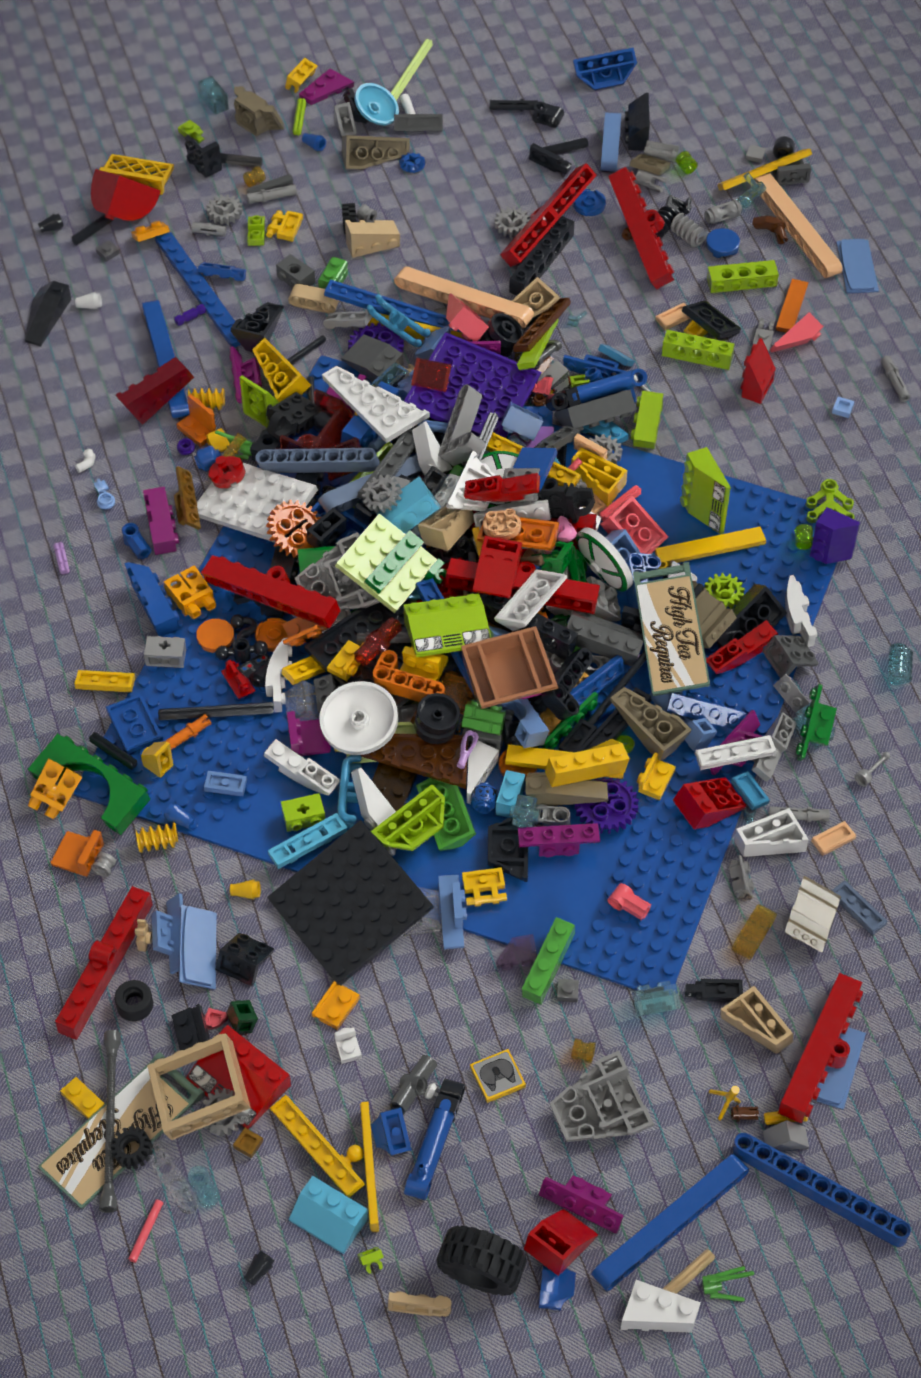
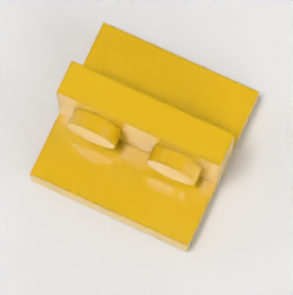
(426, 666)

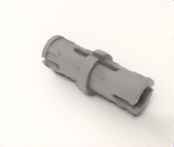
(209, 229)

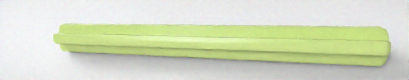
(411, 68)

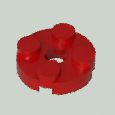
(223, 464)

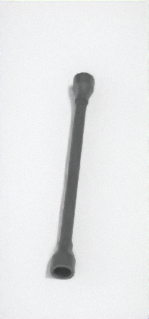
(108, 1199)

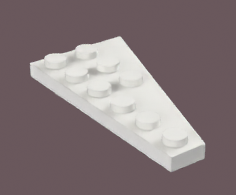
(376, 406)

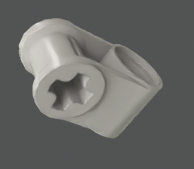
(551, 815)

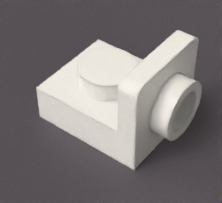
(347, 1045)

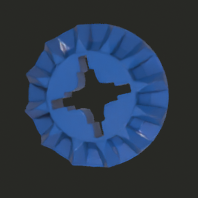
(410, 167)

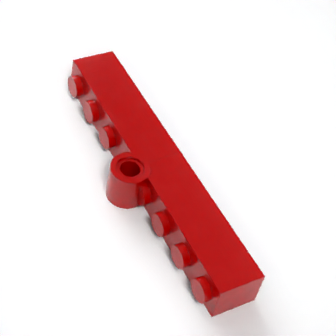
(547, 215)
(643, 227)
(272, 590)
(570, 595)
(103, 963)
(823, 1049)

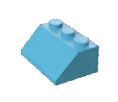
(413, 508)
(328, 1215)

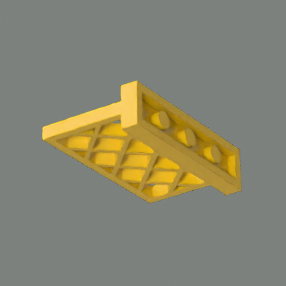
(143, 176)

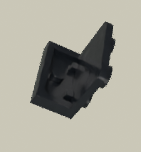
(205, 159)

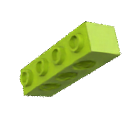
(742, 276)
(698, 349)

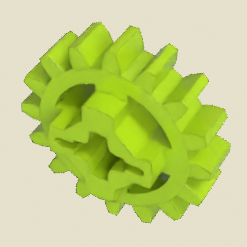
(724, 589)

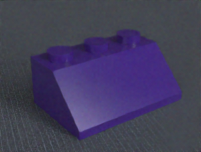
(834, 537)

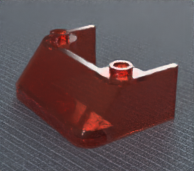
(330, 433)

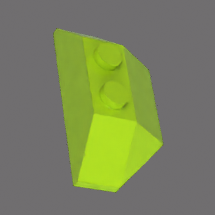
(413, 822)

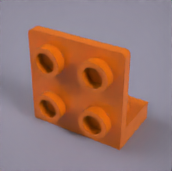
(198, 422)
(301, 629)
(78, 852)

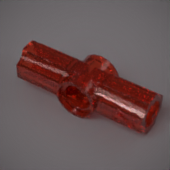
(377, 641)

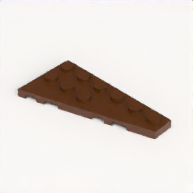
(423, 758)

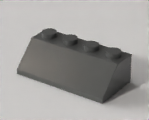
(597, 410)
(605, 637)

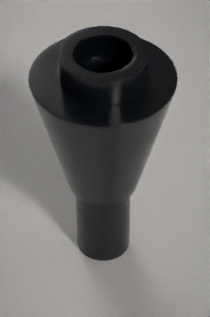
(258, 677)

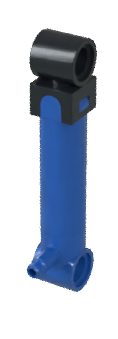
(597, 389)
(444, 1114)

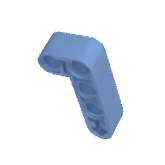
(610, 142)

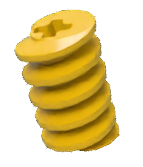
(210, 399)
(157, 837)

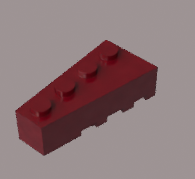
(155, 390)

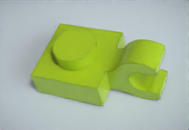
(191, 129)

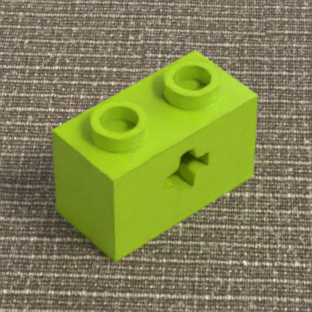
(302, 812)

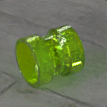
(686, 162)
(803, 536)

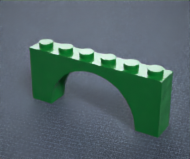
(125, 796)

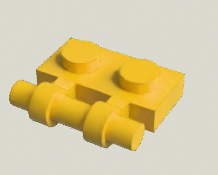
(289, 225)
(483, 881)

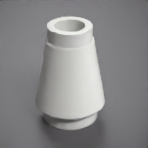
(89, 301)

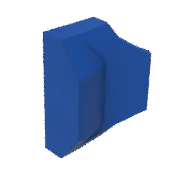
(391, 1132)
(556, 1289)

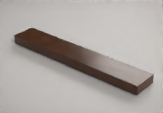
(541, 326)

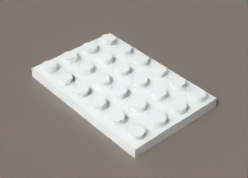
(250, 501)

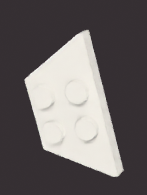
(473, 470)

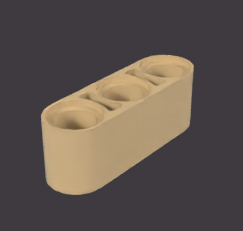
(312, 299)

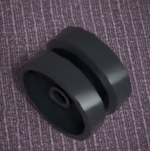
(503, 329)
(436, 718)

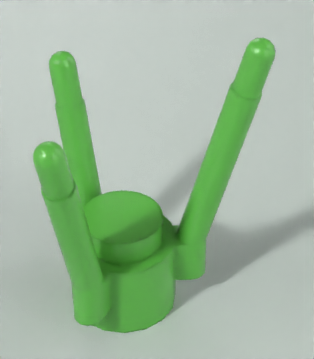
(245, 448)
(713, 1284)

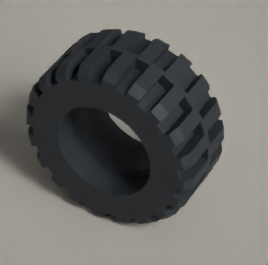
(481, 1260)

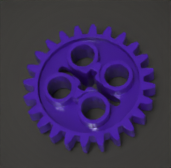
(383, 333)
(611, 818)

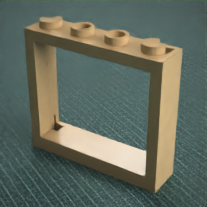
(209, 1114)

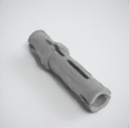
(264, 195)
(892, 373)
(804, 813)

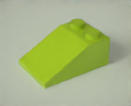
(255, 401)

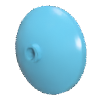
(376, 104)

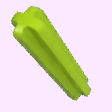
(299, 116)

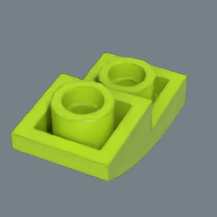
(256, 230)

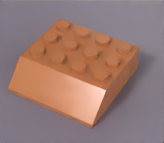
(508, 667)

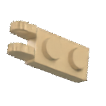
(419, 1304)

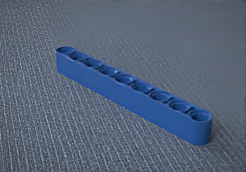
(163, 352)
(832, 1190)
(670, 1222)

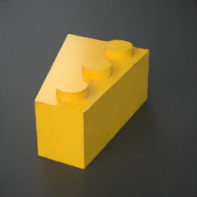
(600, 475)

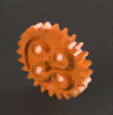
(284, 515)

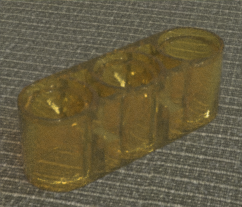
(754, 931)

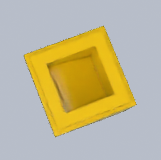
(695, 329)
(217, 441)

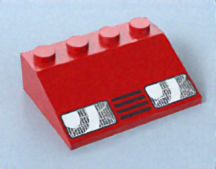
(261, 1076)

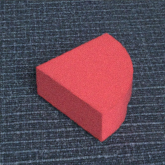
(543, 386)
(215, 1018)

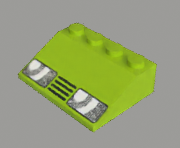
(705, 490)
(445, 624)

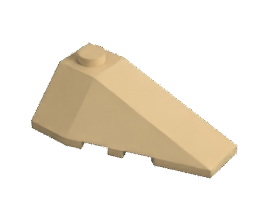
(537, 297)

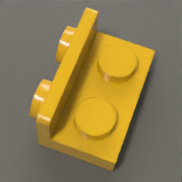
(344, 663)
(656, 777)

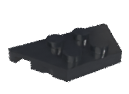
(505, 850)

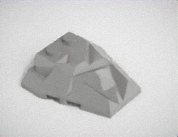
(332, 582)
(601, 1103)

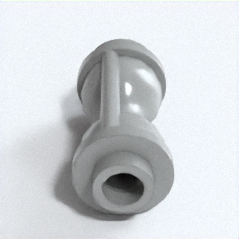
(715, 214)

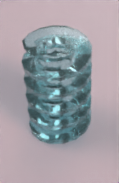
(900, 664)

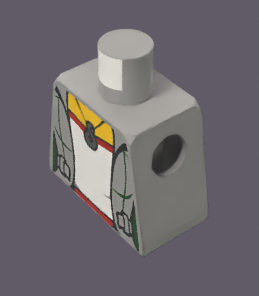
(560, 376)

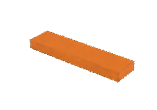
(792, 305)

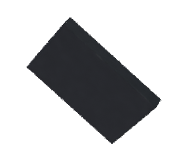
(711, 319)

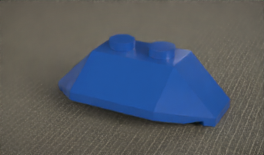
(606, 69)

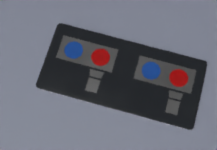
(251, 665)

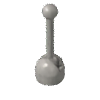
(864, 776)

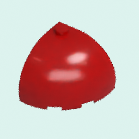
(121, 196)

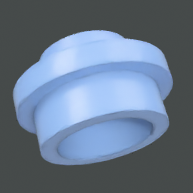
(101, 486)
(105, 500)

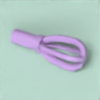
(465, 754)

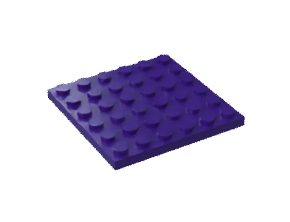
(484, 371)

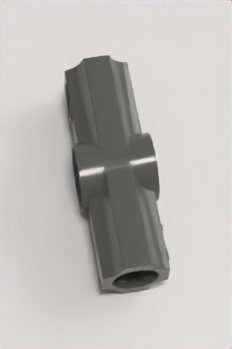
(413, 1083)

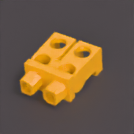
(190, 592)
(48, 792)

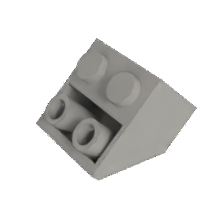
(607, 604)

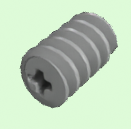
(688, 230)

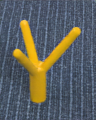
(730, 1096)

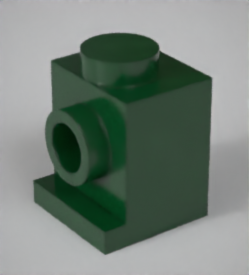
(242, 1016)

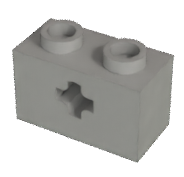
(165, 651)

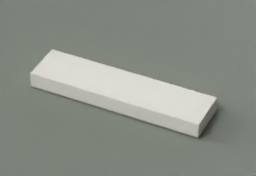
(735, 752)

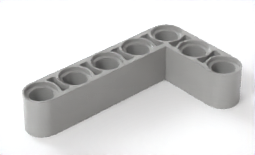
(458, 438)

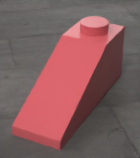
(799, 334)

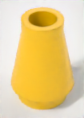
(246, 889)

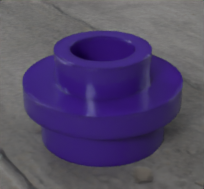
(185, 446)

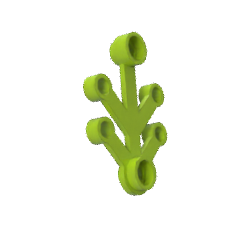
(829, 489)

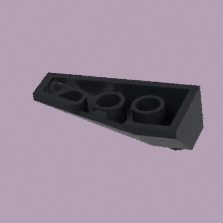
(46, 311)
(257, 326)
(752, 610)

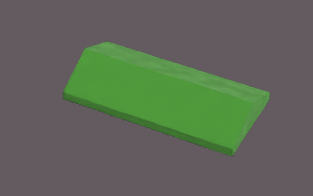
(457, 822)

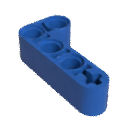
(640, 562)

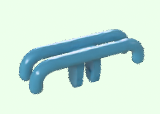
(397, 322)
(347, 790)

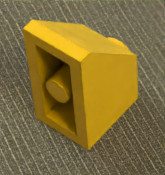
(158, 758)

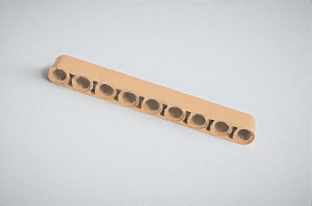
(799, 227)
(479, 301)

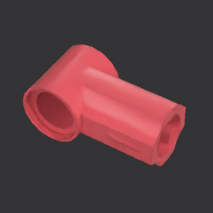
(625, 899)

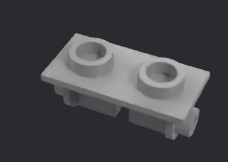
(661, 150)
(791, 693)
(740, 870)

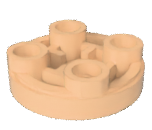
(502, 524)

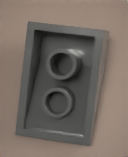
(372, 357)

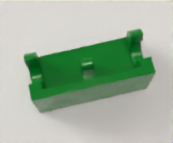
(559, 559)

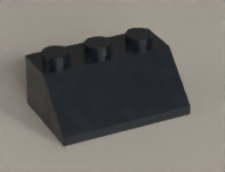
(638, 123)

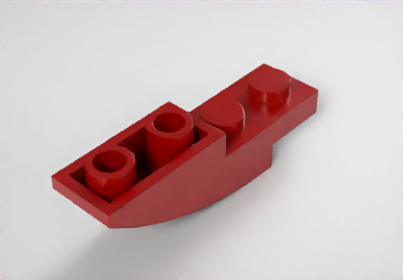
(502, 490)
(741, 650)

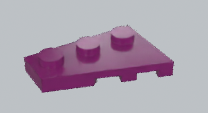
(326, 84)

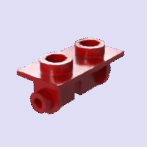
(238, 682)

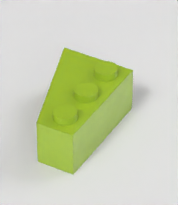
(647, 419)

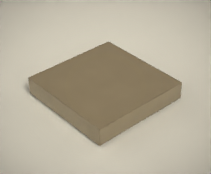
(650, 164)

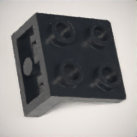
(242, 958)

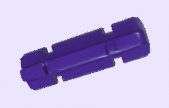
(190, 314)

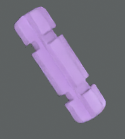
(61, 558)

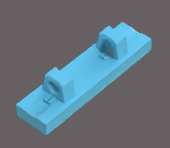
(307, 841)

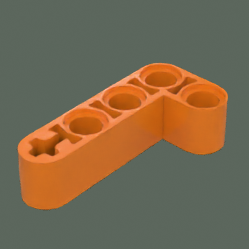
(388, 677)

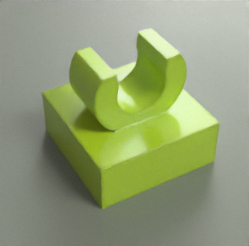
(371, 1256)

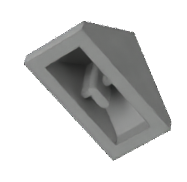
(344, 119)
(786, 1136)

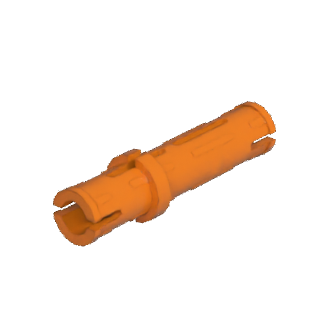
(190, 730)

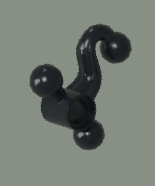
(241, 646)

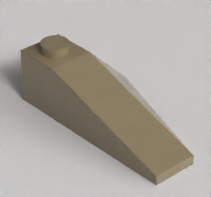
(367, 151)
(652, 725)
(575, 793)

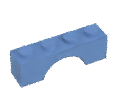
(531, 728)
(702, 730)

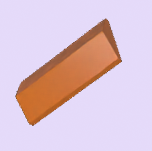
(533, 534)

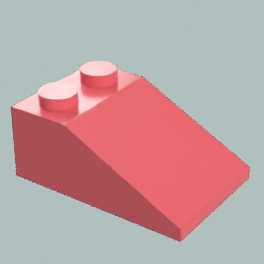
(464, 319)
(638, 523)

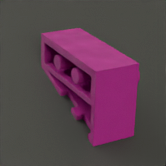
(160, 521)

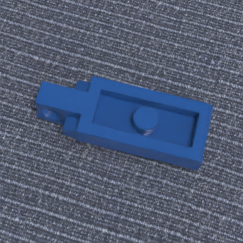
(223, 271)

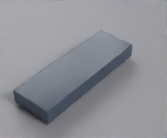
(859, 908)

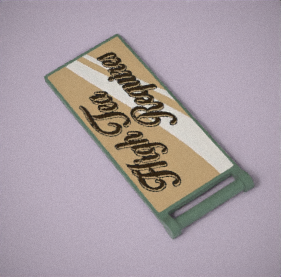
(671, 631)
(79, 1161)

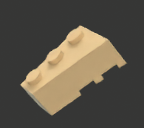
(371, 237)
(445, 527)
(758, 1020)

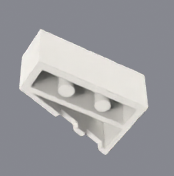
(771, 835)
(659, 1310)

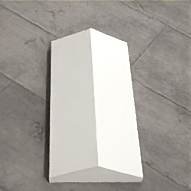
(529, 599)

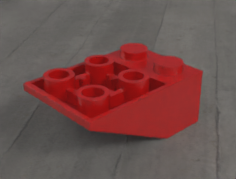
(758, 373)
(497, 566)
(708, 802)
(559, 1240)

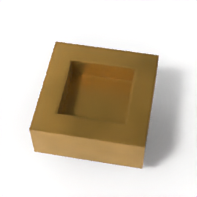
(248, 1142)

